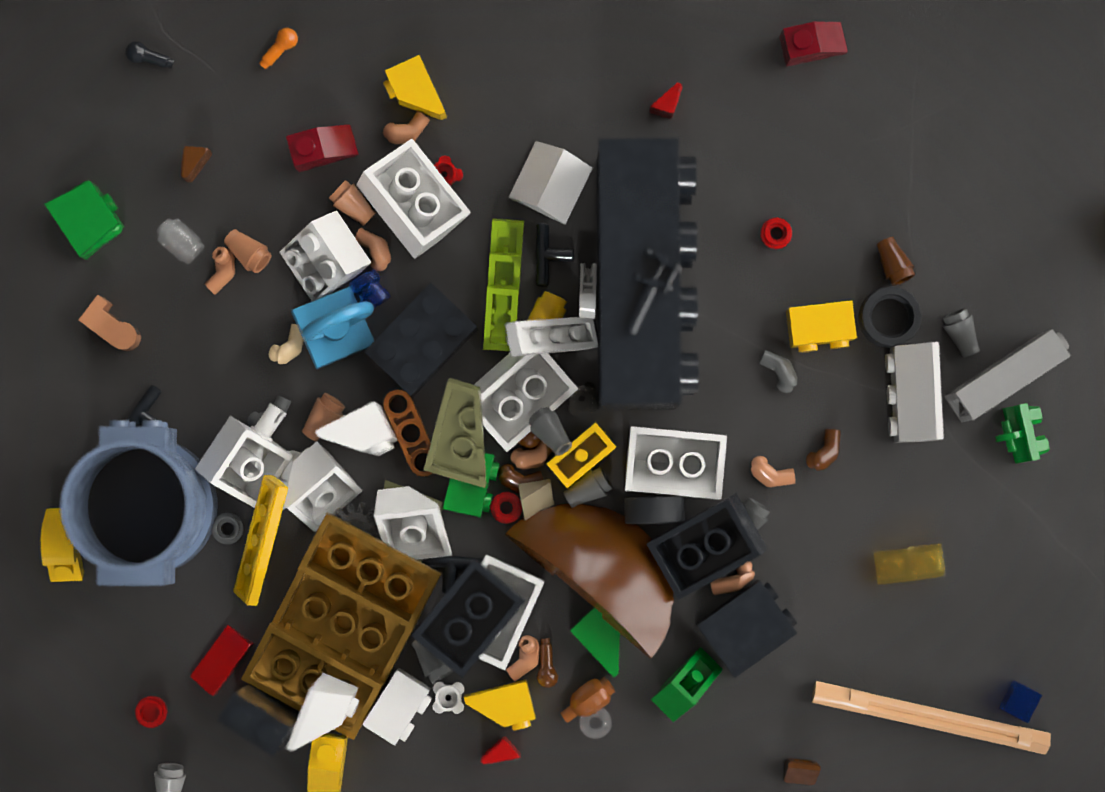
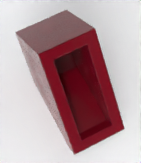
(812, 42)
(321, 146)

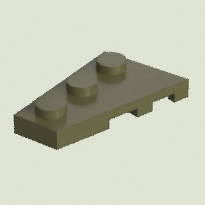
(458, 436)

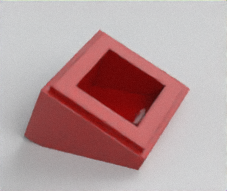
(667, 103)
(500, 751)

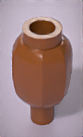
(589, 699)

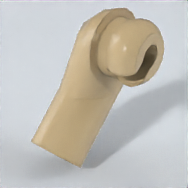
(289, 349)

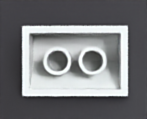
(412, 198)
(519, 389)
(915, 392)
(362, 430)
(675, 462)

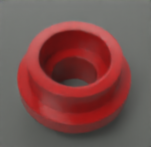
(780, 224)
(496, 511)

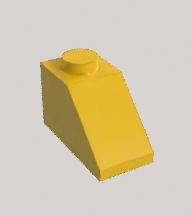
(414, 88)
(505, 704)
(327, 763)

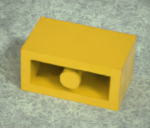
(821, 325)
(582, 456)

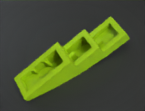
(503, 282)

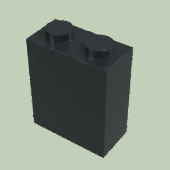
(747, 627)

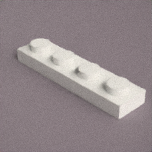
(551, 336)

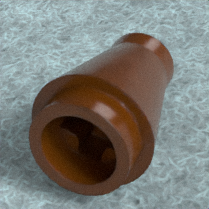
(895, 262)

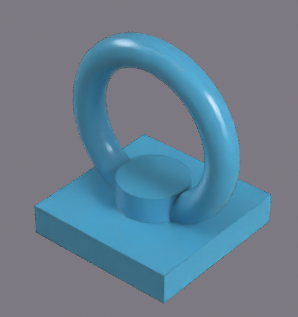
(334, 327)

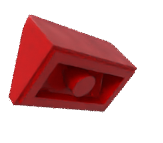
(221, 660)

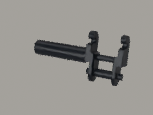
(649, 291)

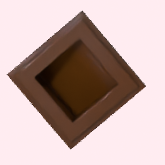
(193, 161)
(801, 771)

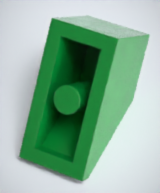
(599, 639)
(687, 685)

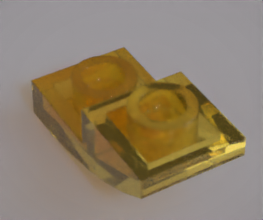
(909, 564)

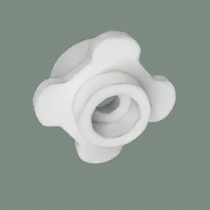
(442, 704)

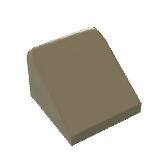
(535, 497)

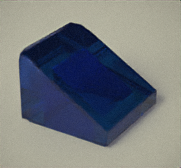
(1020, 701)

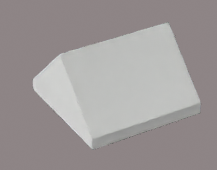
(551, 181)

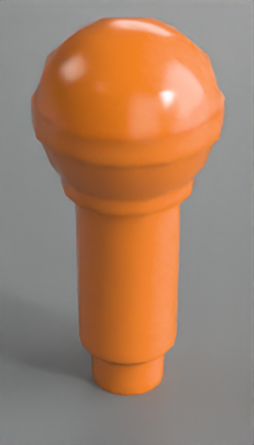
(284, 40)

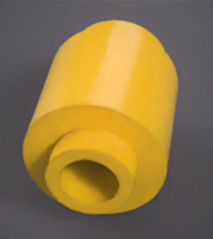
(548, 307)

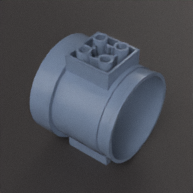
(199, 494)

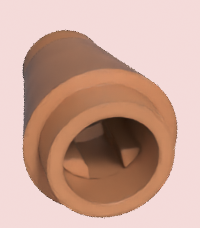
(352, 203)
(248, 251)
(324, 411)

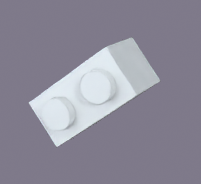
(397, 706)

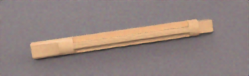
(930, 717)

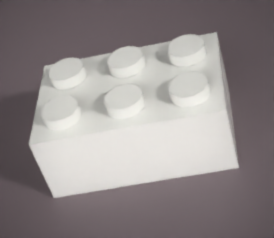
(528, 587)

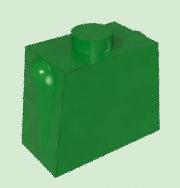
(86, 218)

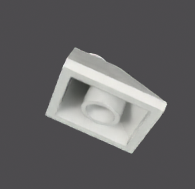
(318, 486)
(411, 523)
(323, 710)

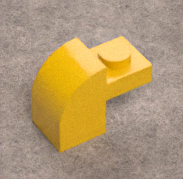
(57, 550)

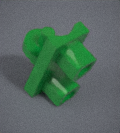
(1020, 433)

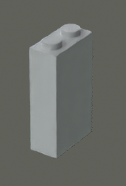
(1008, 375)

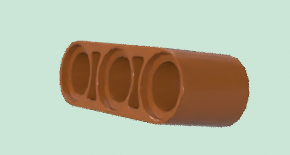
(400, 421)

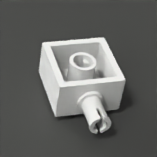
(244, 455)

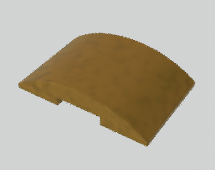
(342, 619)

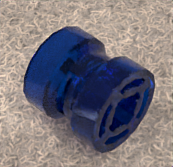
(369, 288)

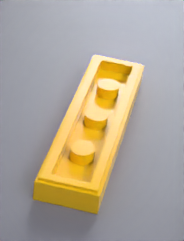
(260, 540)

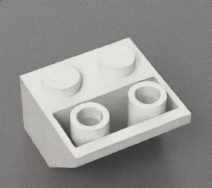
(325, 256)

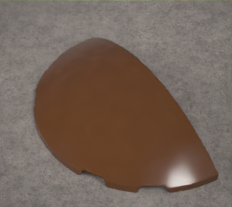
(603, 564)

